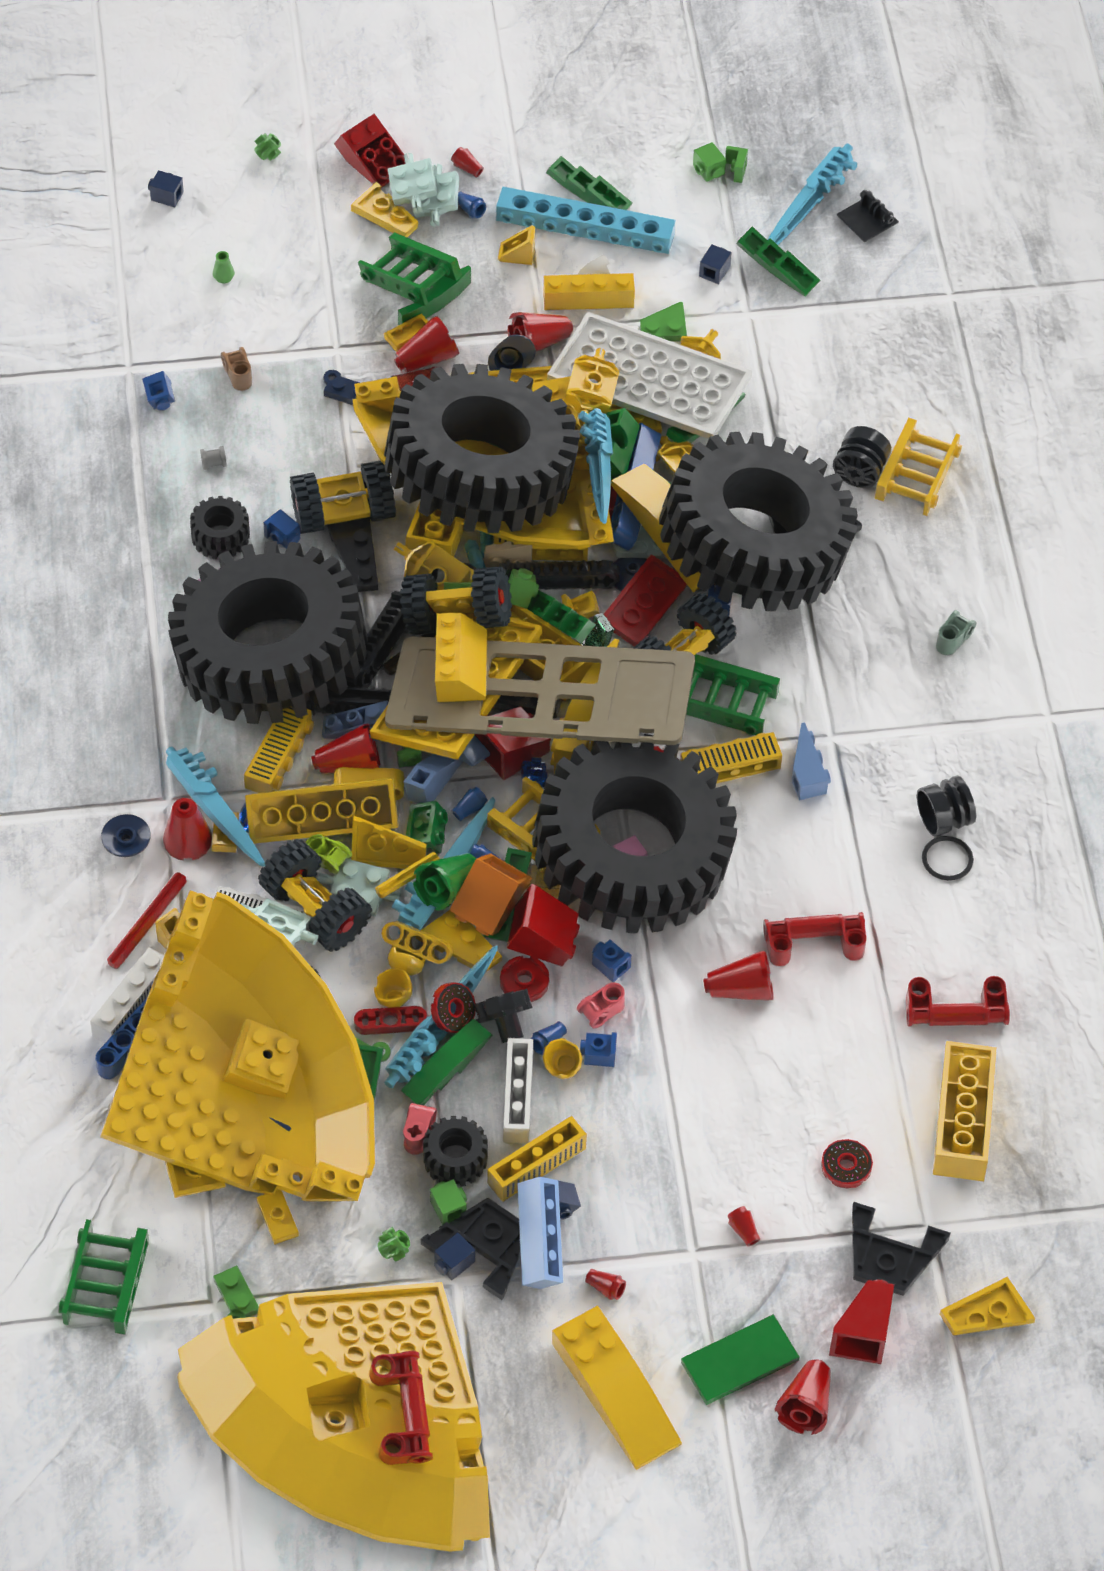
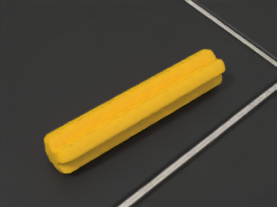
(402, 877)

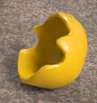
(404, 960)
(393, 988)
(562, 1058)

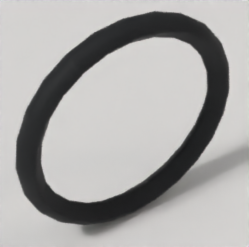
(945, 877)

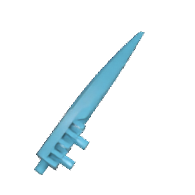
(826, 174)
(599, 446)
(200, 788)
(416, 912)
(427, 1034)

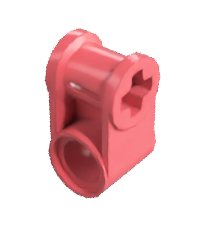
(599, 1007)
(417, 1123)

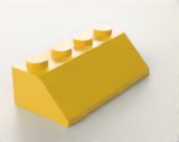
(460, 659)

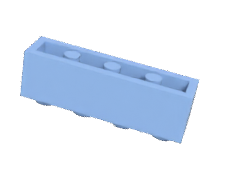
(540, 1233)

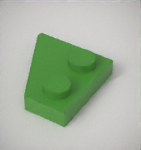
(666, 323)

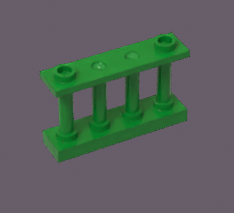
(415, 253)
(742, 680)
(124, 1291)

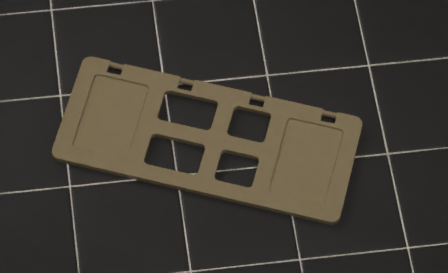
(633, 694)

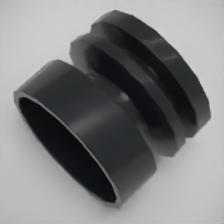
(862, 456)
(946, 806)

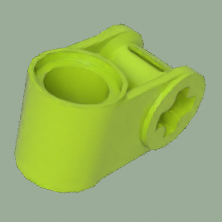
(331, 852)

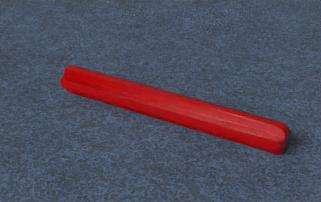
(146, 920)

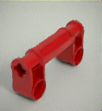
(780, 934)
(992, 1008)
(413, 1442)

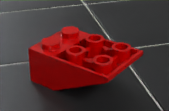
(370, 150)

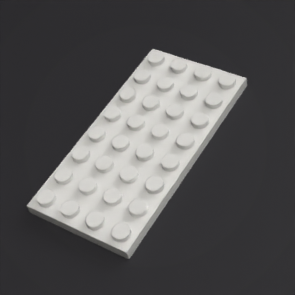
(658, 375)

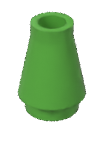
(223, 269)

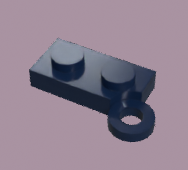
(339, 388)

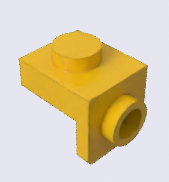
(583, 604)

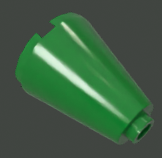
(441, 879)

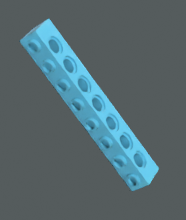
(585, 220)

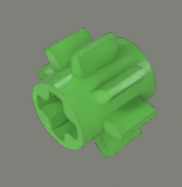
(267, 146)
(393, 1244)

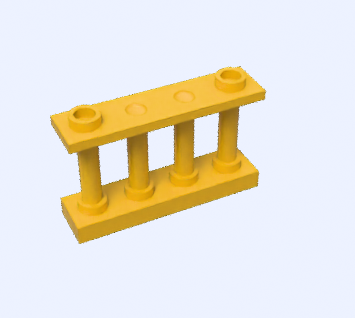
(902, 451)
(518, 835)

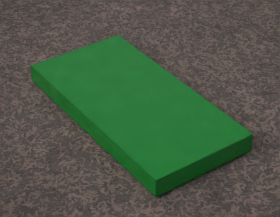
(740, 1359)

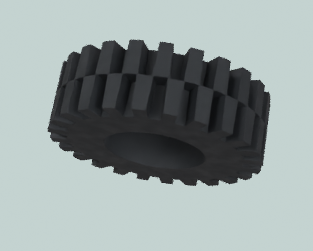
(476, 485)
(745, 559)
(274, 673)
(624, 882)

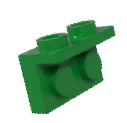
(428, 824)

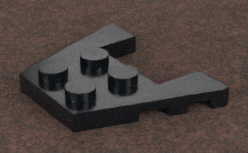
(492, 1234)
(888, 1259)

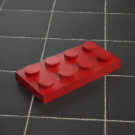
(645, 600)

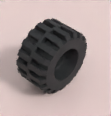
(216, 513)
(452, 1133)

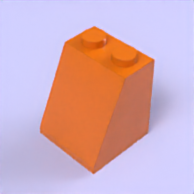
(489, 894)

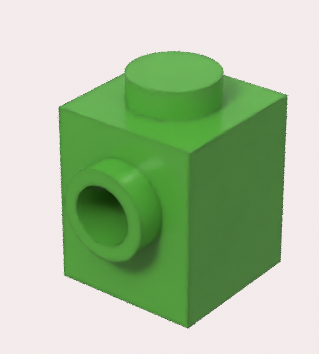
(709, 162)
(523, 587)
(448, 1201)

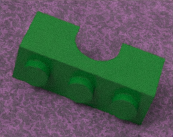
(623, 435)

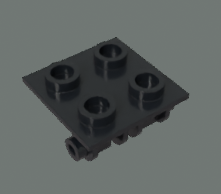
(867, 217)

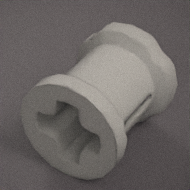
(213, 457)

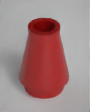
(467, 162)
(743, 1224)
(606, 1283)

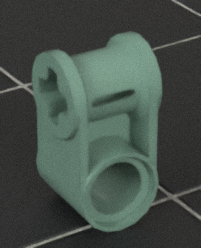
(954, 633)

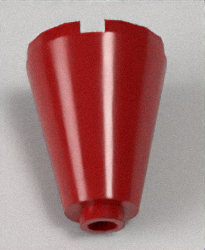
(541, 329)
(426, 347)
(350, 750)
(186, 831)
(742, 979)
(806, 1399)

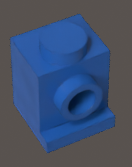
(158, 390)
(282, 529)
(613, 965)
(599, 1049)

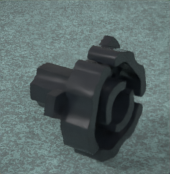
(504, 1011)

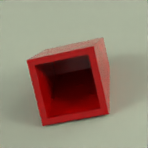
(510, 751)
(543, 927)
(864, 1325)

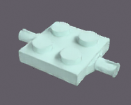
(412, 182)
(447, 198)
(362, 879)
(285, 920)

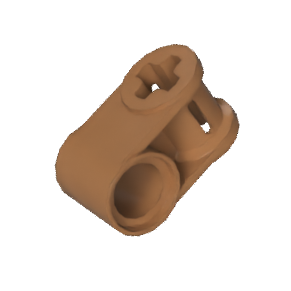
(238, 368)

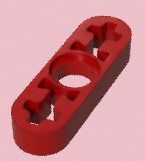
(383, 1028)

